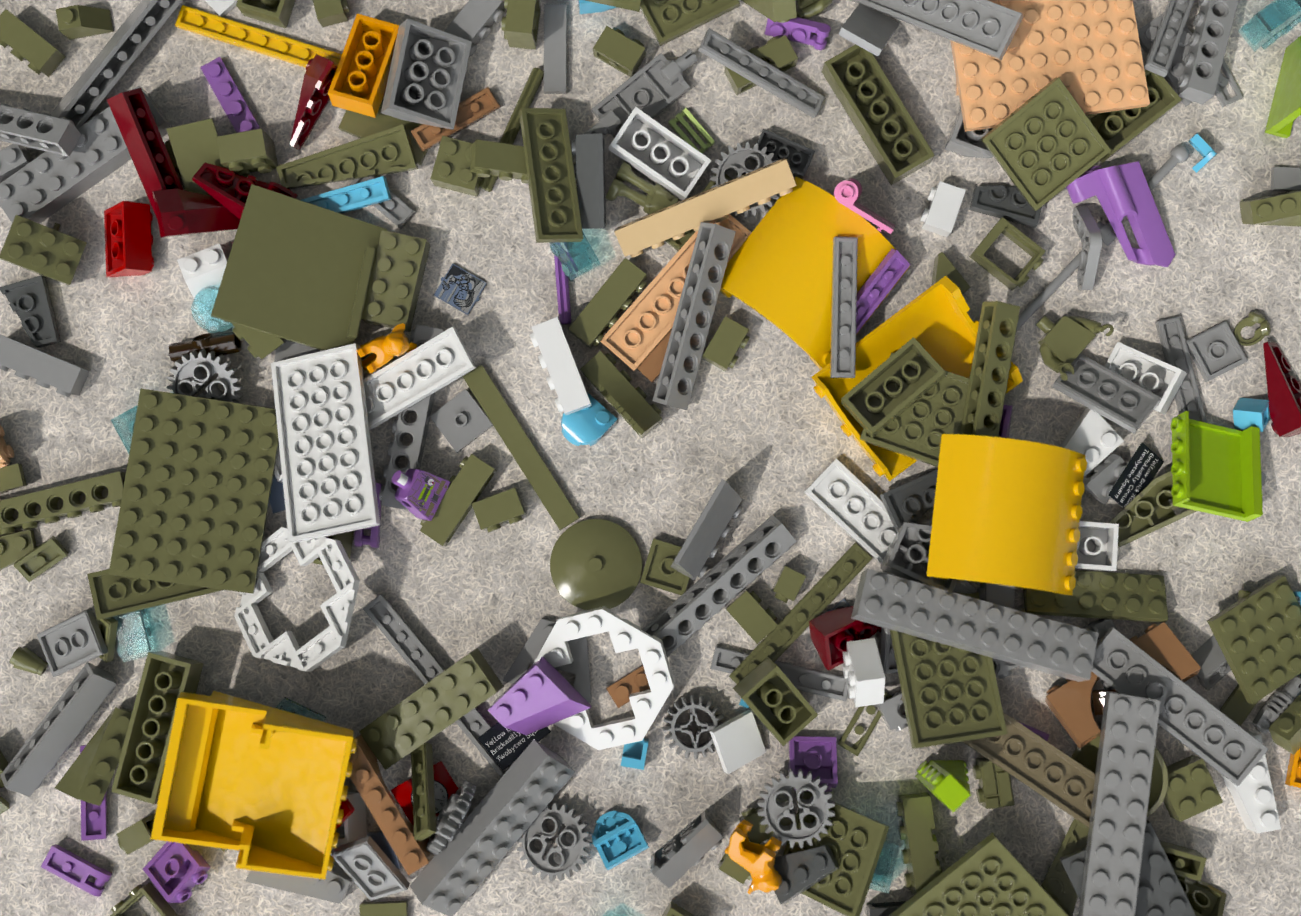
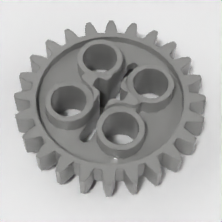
(736, 161)
(189, 371)
(816, 805)
(451, 817)
(570, 853)

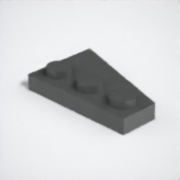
(1005, 203)
(35, 309)
(910, 500)
(803, 871)

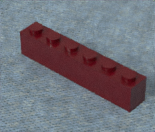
(144, 142)

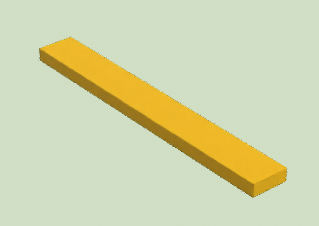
(250, 37)

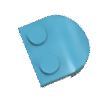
(588, 424)
(617, 838)

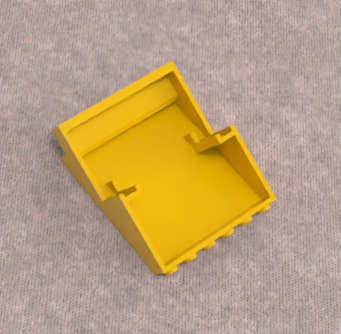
(254, 783)

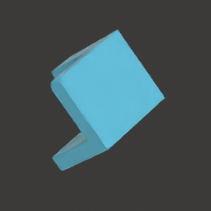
(1250, 413)
(635, 754)

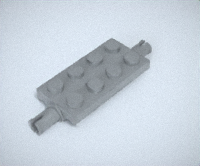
(649, 90)

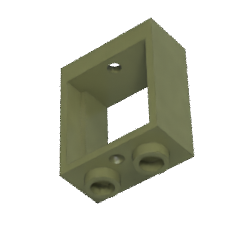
(1019, 239)
(153, 897)

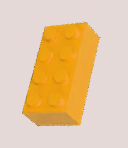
(364, 66)

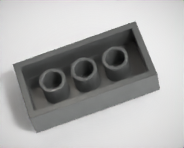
(797, 155)

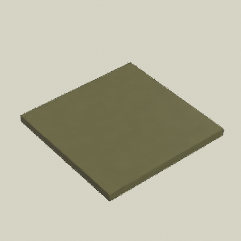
(294, 270)

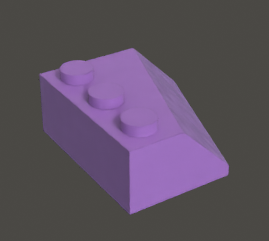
(537, 700)

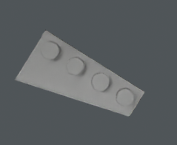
(332, 888)

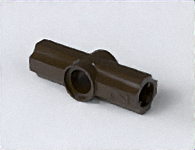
(221, 344)

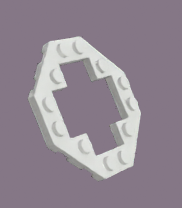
(337, 609)
(624, 637)

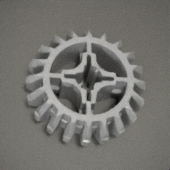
(683, 727)

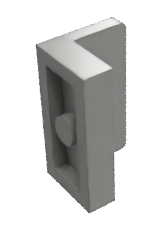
(1212, 663)

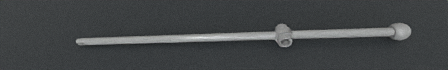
(1178, 155)

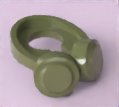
(1253, 318)

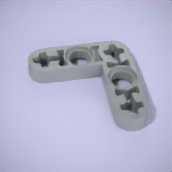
(1092, 242)

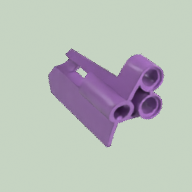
(1125, 192)

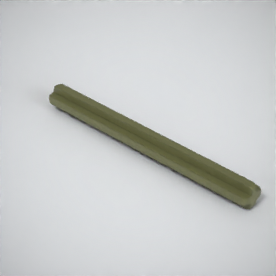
(514, 123)

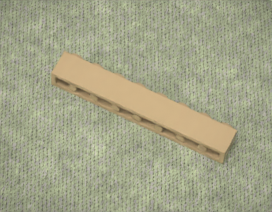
(705, 207)

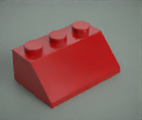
(128, 239)

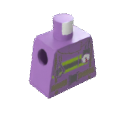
(419, 492)

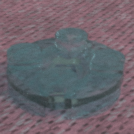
(202, 314)

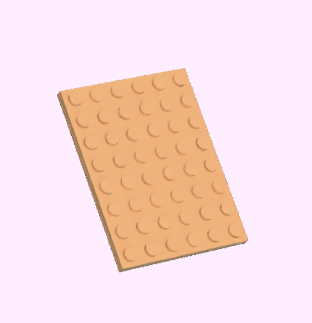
(1080, 41)

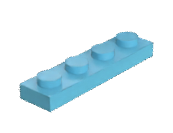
(353, 196)

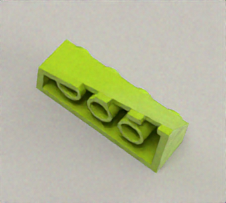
(946, 781)

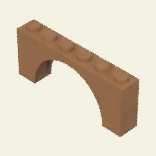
(1072, 700)
(389, 817)

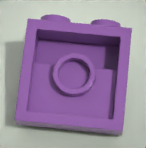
(815, 755)
(176, 871)

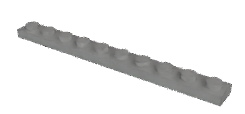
(424, 665)

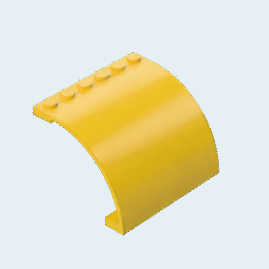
(788, 265)
(1007, 513)

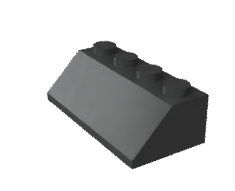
(590, 179)

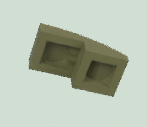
(11, 478)

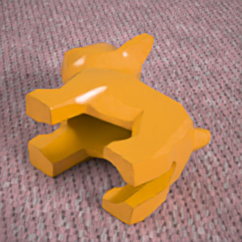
(385, 348)
(755, 858)

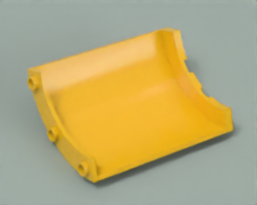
(942, 328)

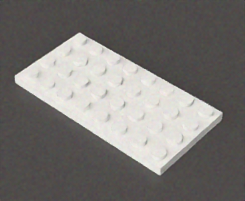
(324, 444)

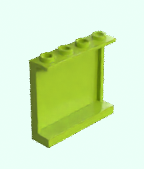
(1287, 95)
(1216, 469)

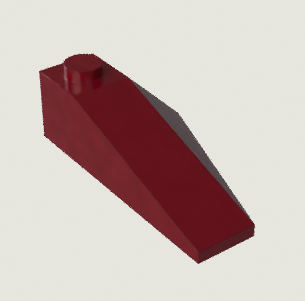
(312, 98)
(231, 188)
(191, 213)
(1283, 392)
(833, 631)

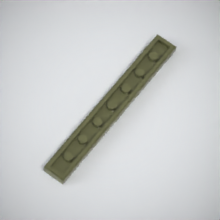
(521, 447)
(805, 610)

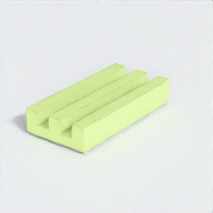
(679, 118)

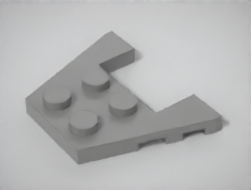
(532, 648)

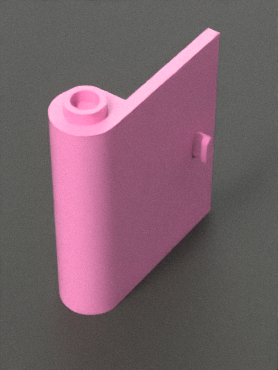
(848, 193)

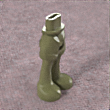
(656, 197)

